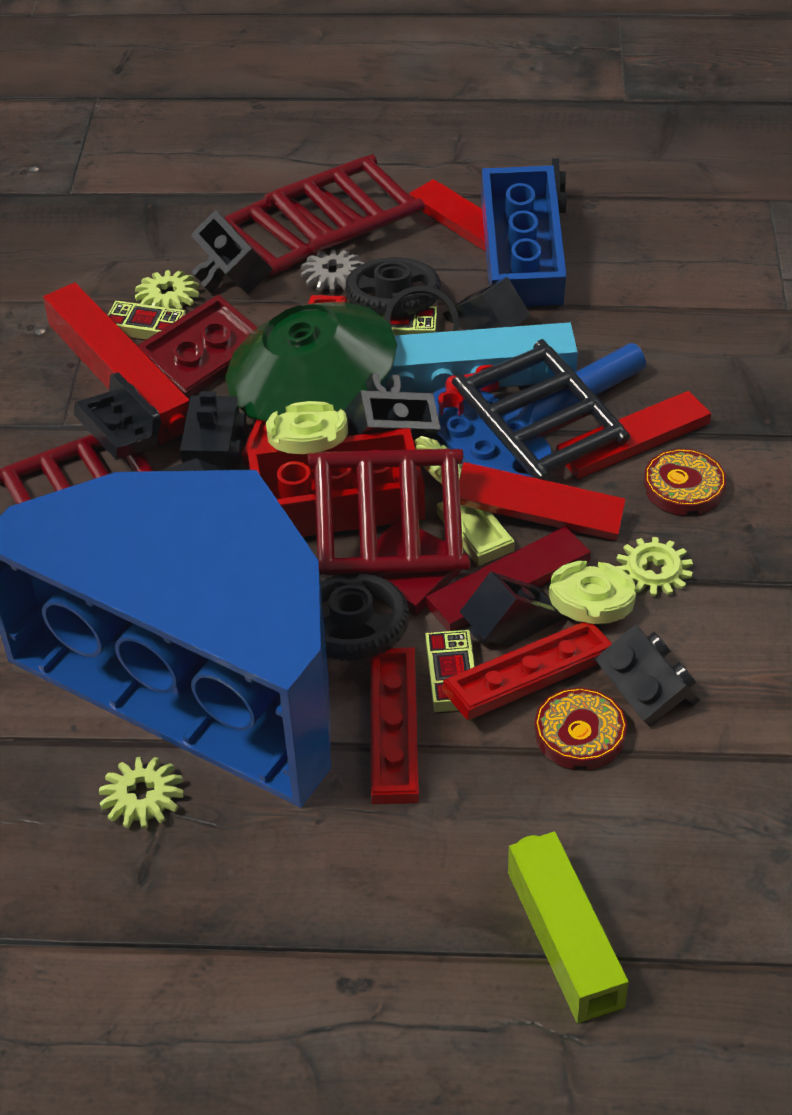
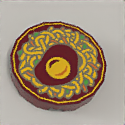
(684, 481)
(580, 728)

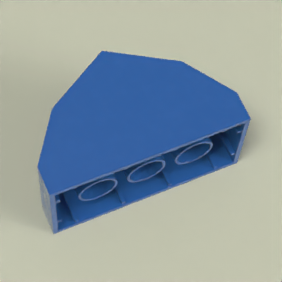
(180, 613)

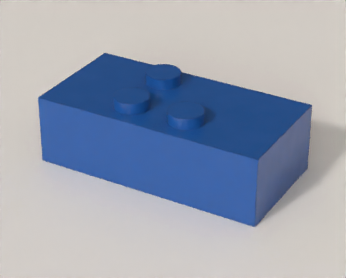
(524, 232)

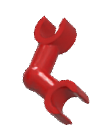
(451, 396)

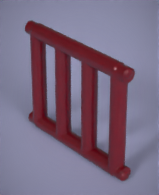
(347, 228)
(299, 250)
(49, 460)
(406, 460)

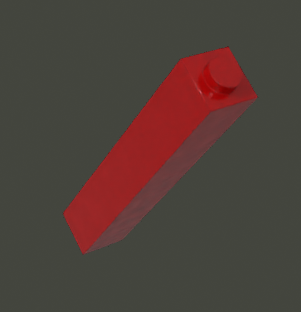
(109, 351)

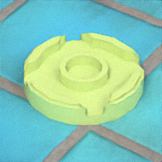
(307, 428)
(592, 592)

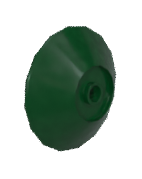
(310, 356)

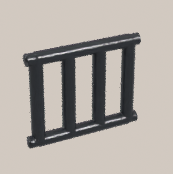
(563, 378)

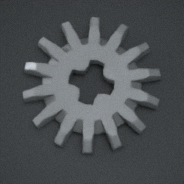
(317, 269)

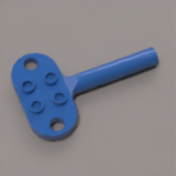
(482, 445)

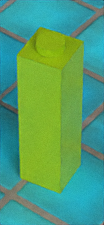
(567, 927)

